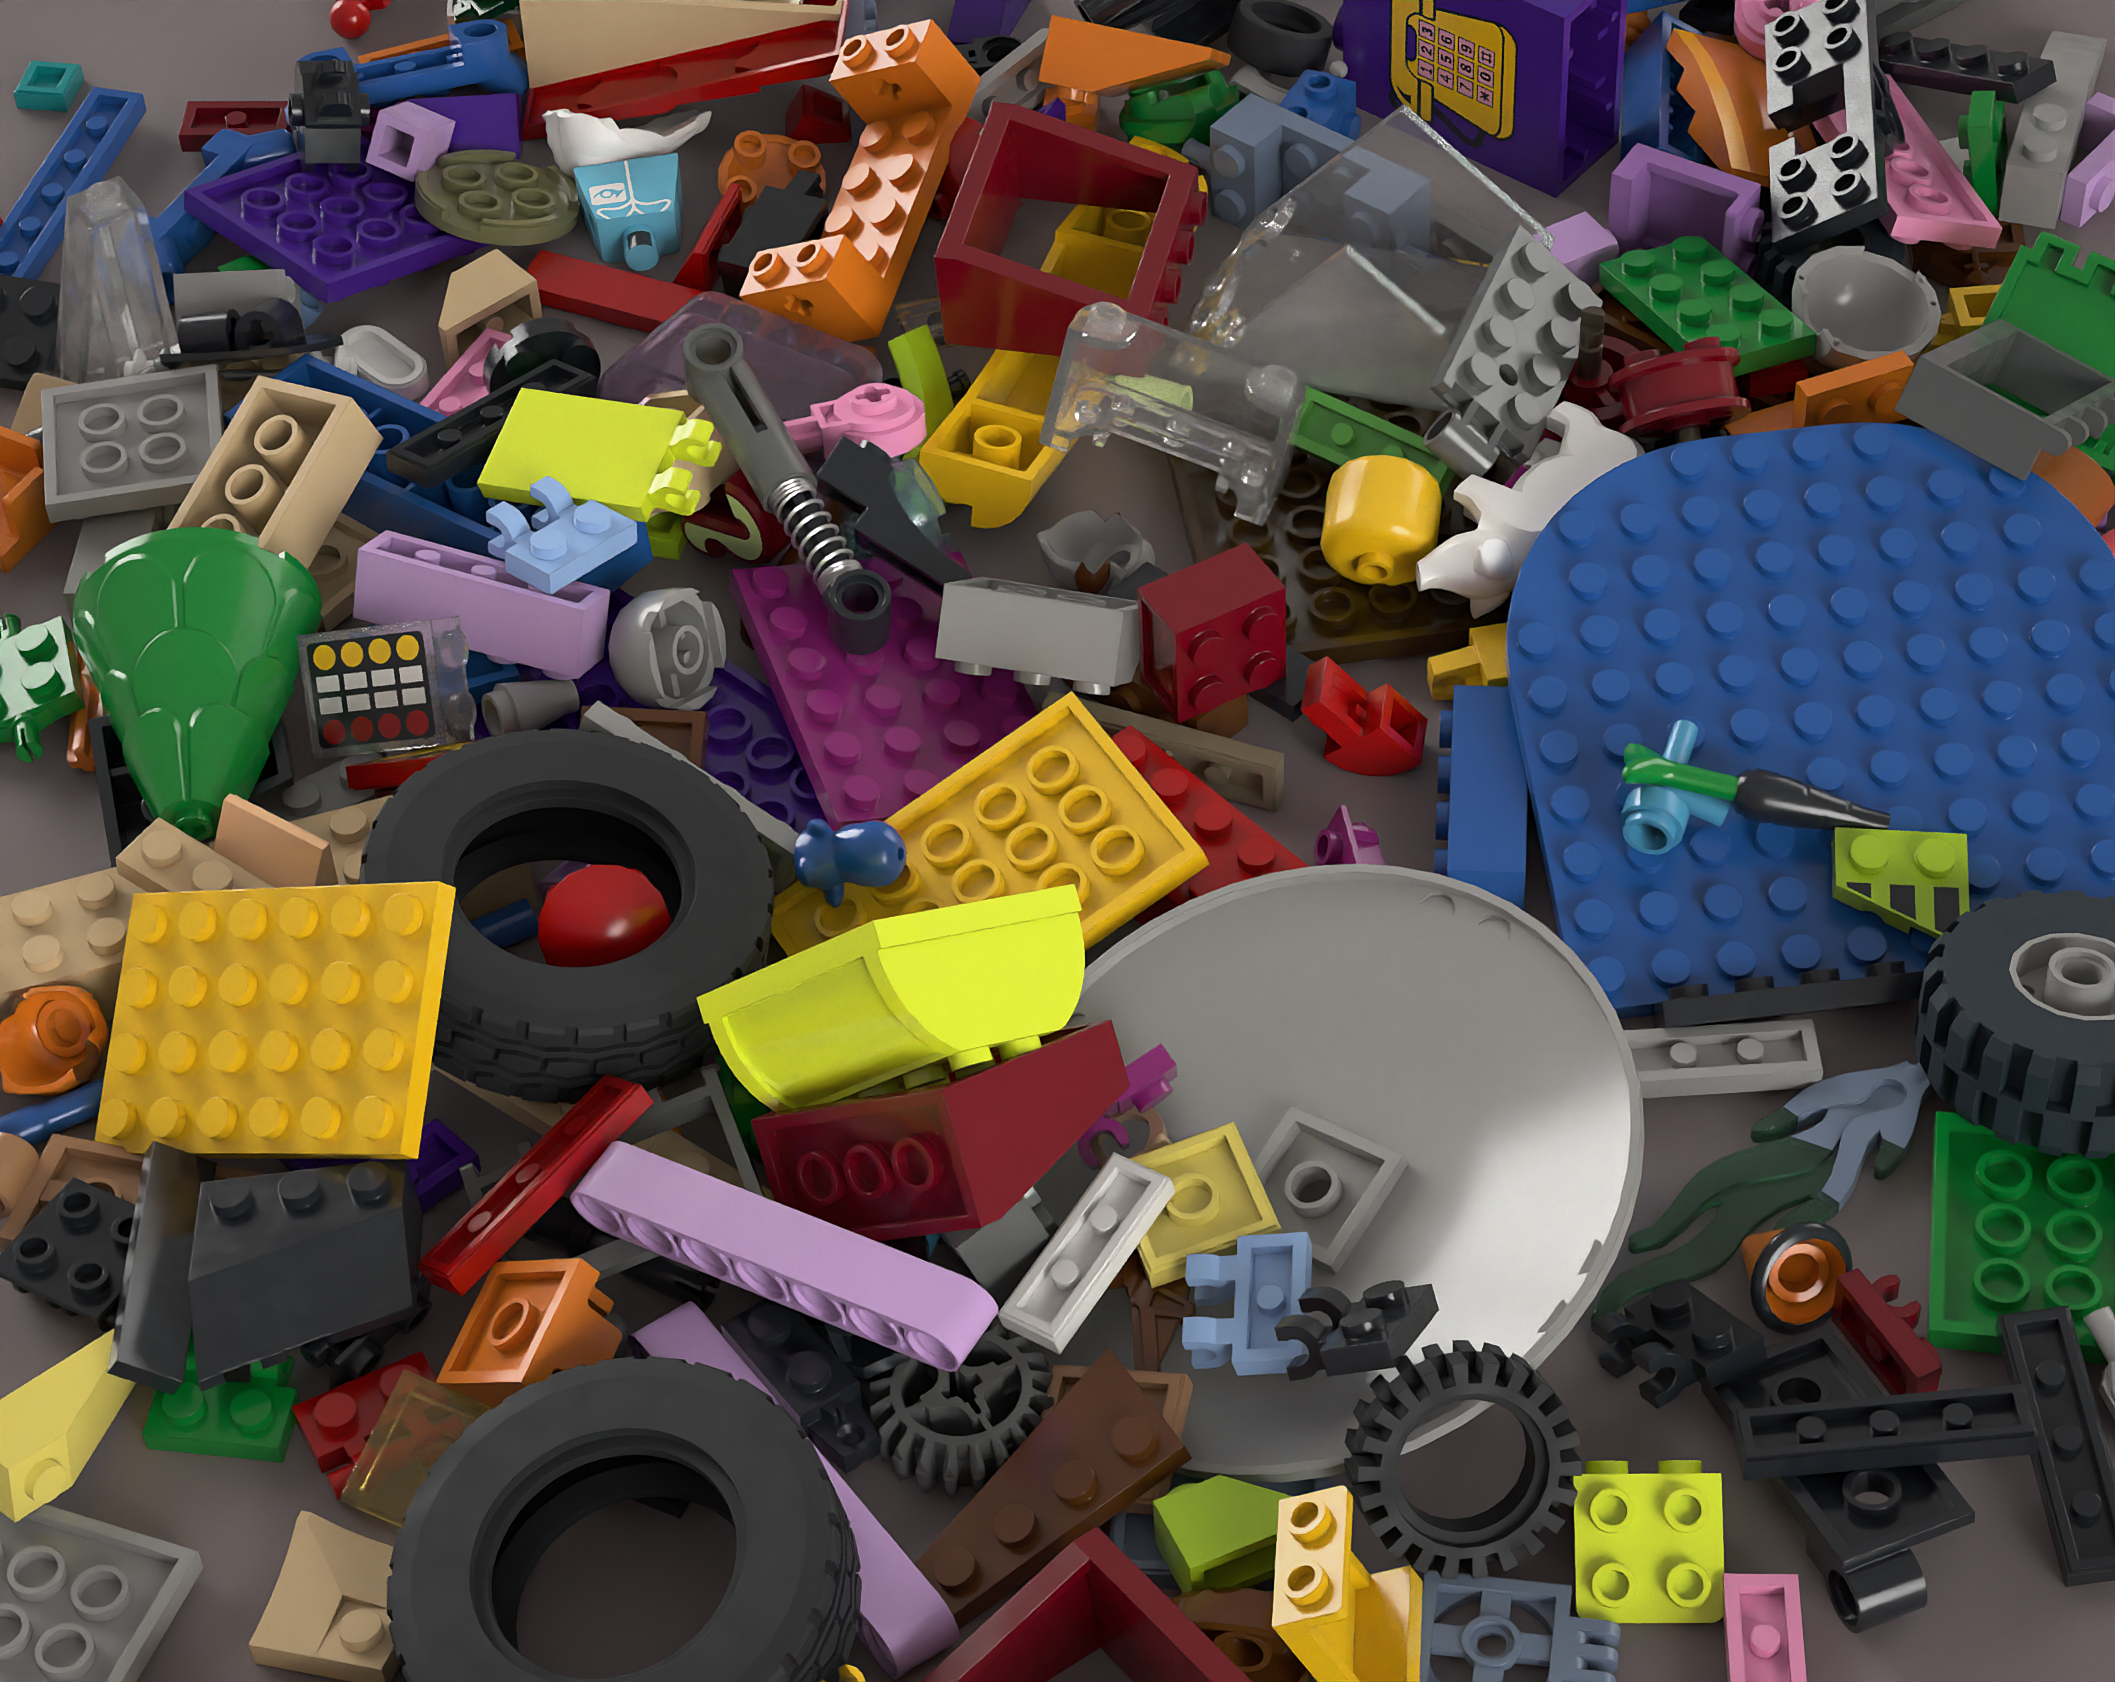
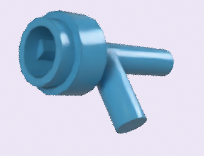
(1658, 815)

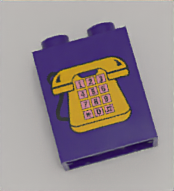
(1500, 80)

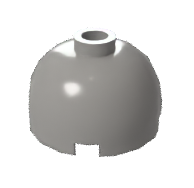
(667, 649)

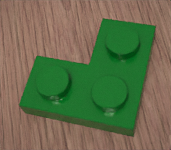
(1987, 142)

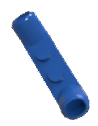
(475, 55)
(182, 236)

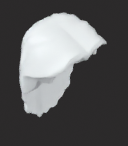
(587, 141)

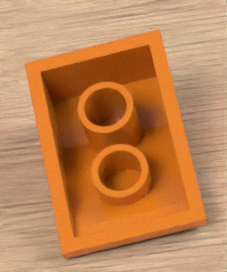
(1111, 62)

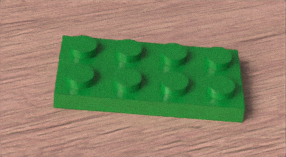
(1698, 293)

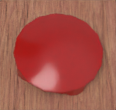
(600, 917)

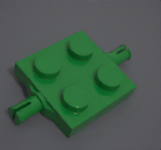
(36, 681)

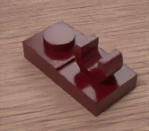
(1885, 1333)

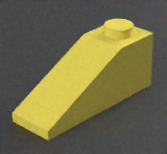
(55, 1427)

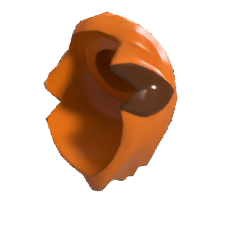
(51, 1041)

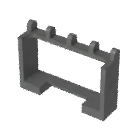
(1952, 398)
(659, 1117)

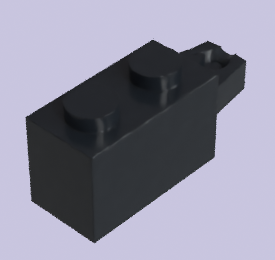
(773, 222)
(805, 1380)

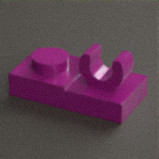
(1149, 1085)

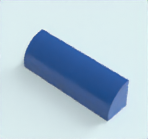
(1651, 105)

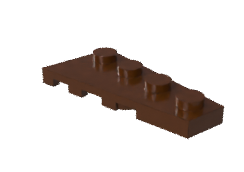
(1067, 1477)

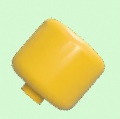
(1380, 519)

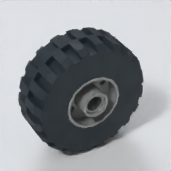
(2025, 1020)

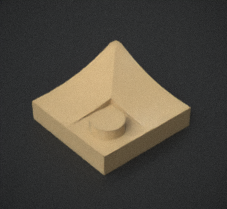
(329, 1607)

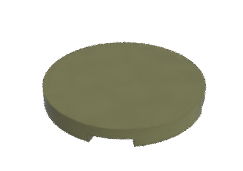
(496, 199)

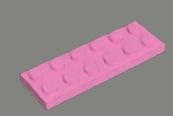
(1924, 186)

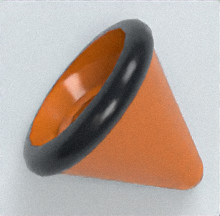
(1795, 1274)

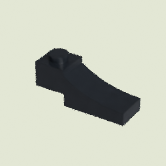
(864, 484)

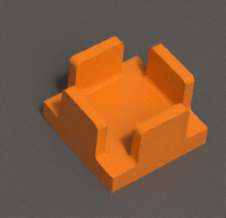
(22, 497)
(527, 1325)

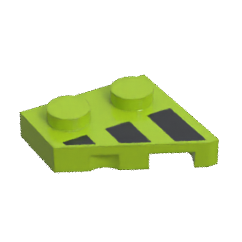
(1902, 876)

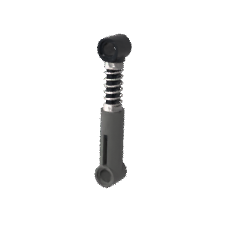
(785, 485)

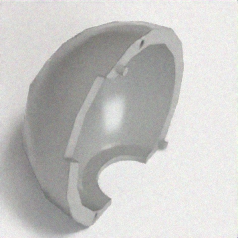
(1863, 306)

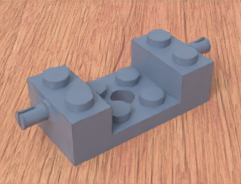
(1260, 156)

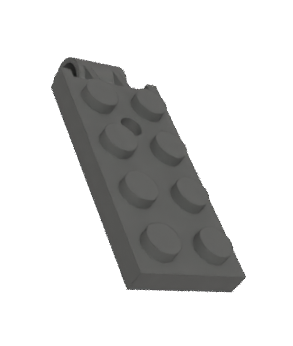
(1516, 329)

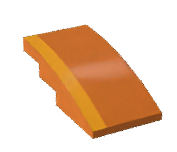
(1730, 105)

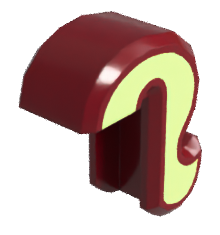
(735, 525)

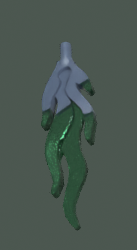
(1761, 1181)

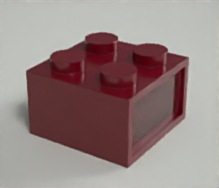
(1212, 632)

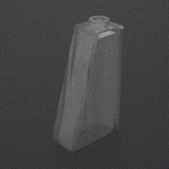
(109, 286)

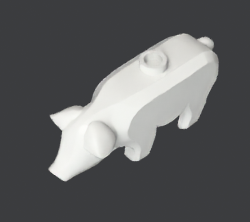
(1509, 520)

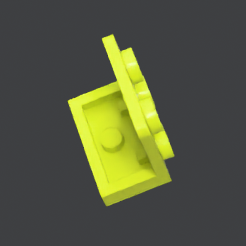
(1648, 1543)

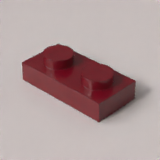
(207, 118)

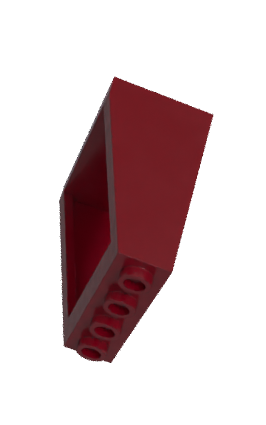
(1040, 157)
(946, 1150)
(1084, 1603)

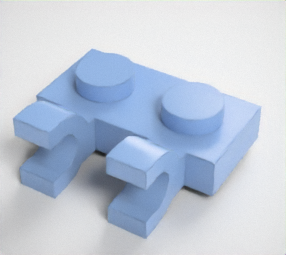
(568, 539)
(1267, 1283)

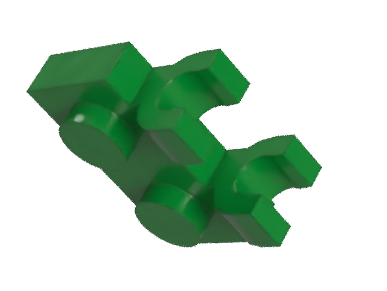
(226, 1420)

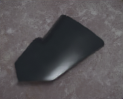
(228, 338)

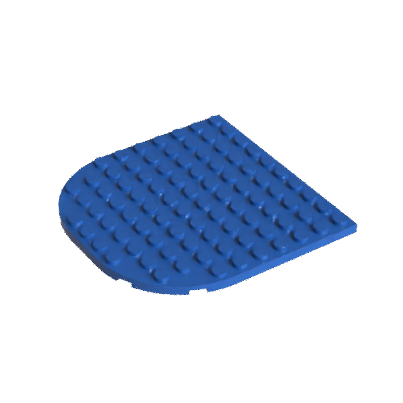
(1827, 616)

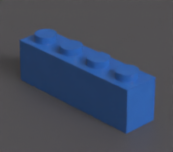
(1486, 792)

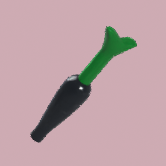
(1754, 793)

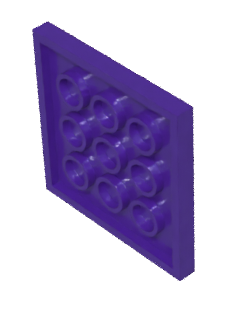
(326, 226)

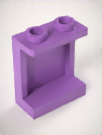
(1670, 197)

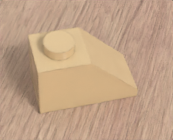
(485, 295)

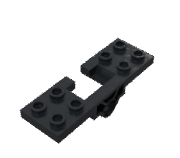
(1815, 67)

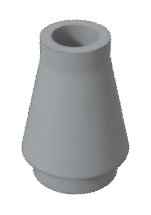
(528, 705)

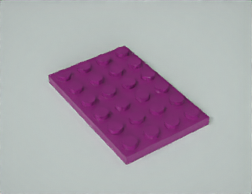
(877, 722)

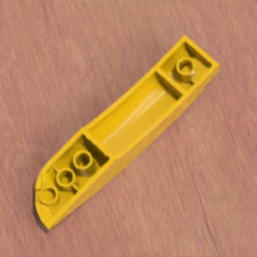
(989, 442)

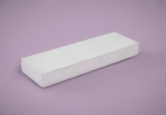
(1086, 1253)

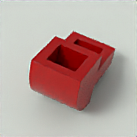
(1365, 731)

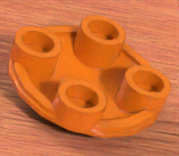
(768, 161)

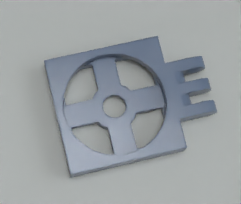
(1573, 1651)

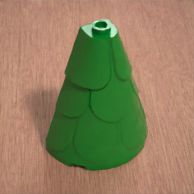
(194, 661)

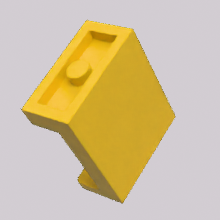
(1329, 1605)

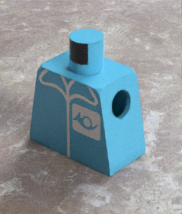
(632, 208)

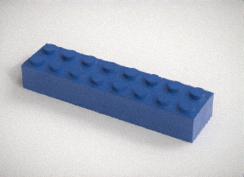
(446, 514)

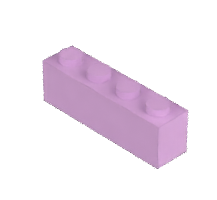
(498, 613)

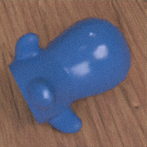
(856, 854)

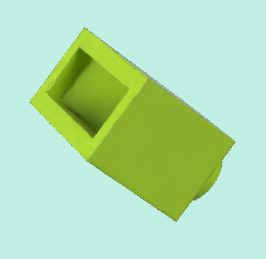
(1218, 1533)

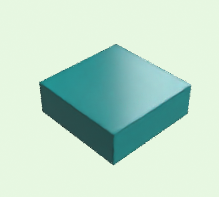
(49, 86)

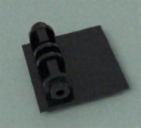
(74, 1253)

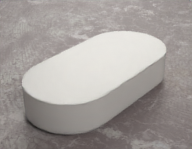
(387, 361)

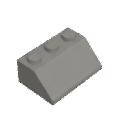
(1039, 633)

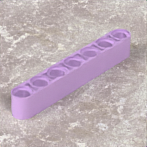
(786, 1255)
(900, 1611)

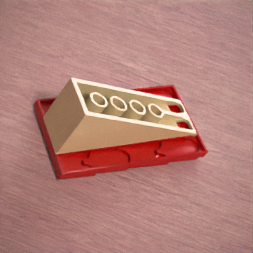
(666, 53)

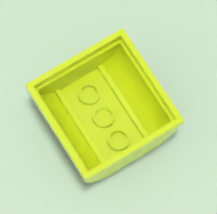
(903, 1000)

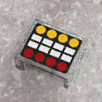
(387, 687)

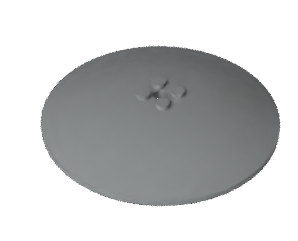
(1424, 1065)

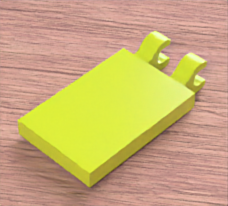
(599, 453)

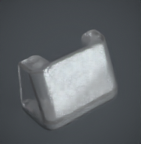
(1178, 398)

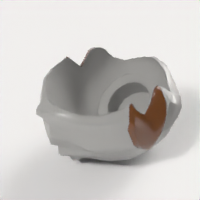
(1093, 553)

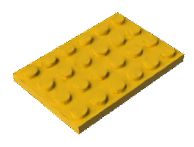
(1021, 818)
(277, 1021)

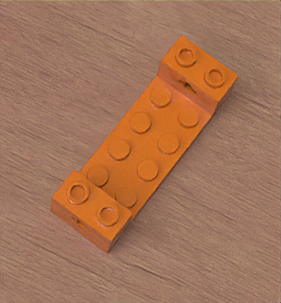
(913, 98)

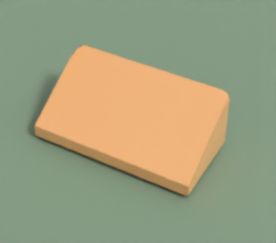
(272, 847)

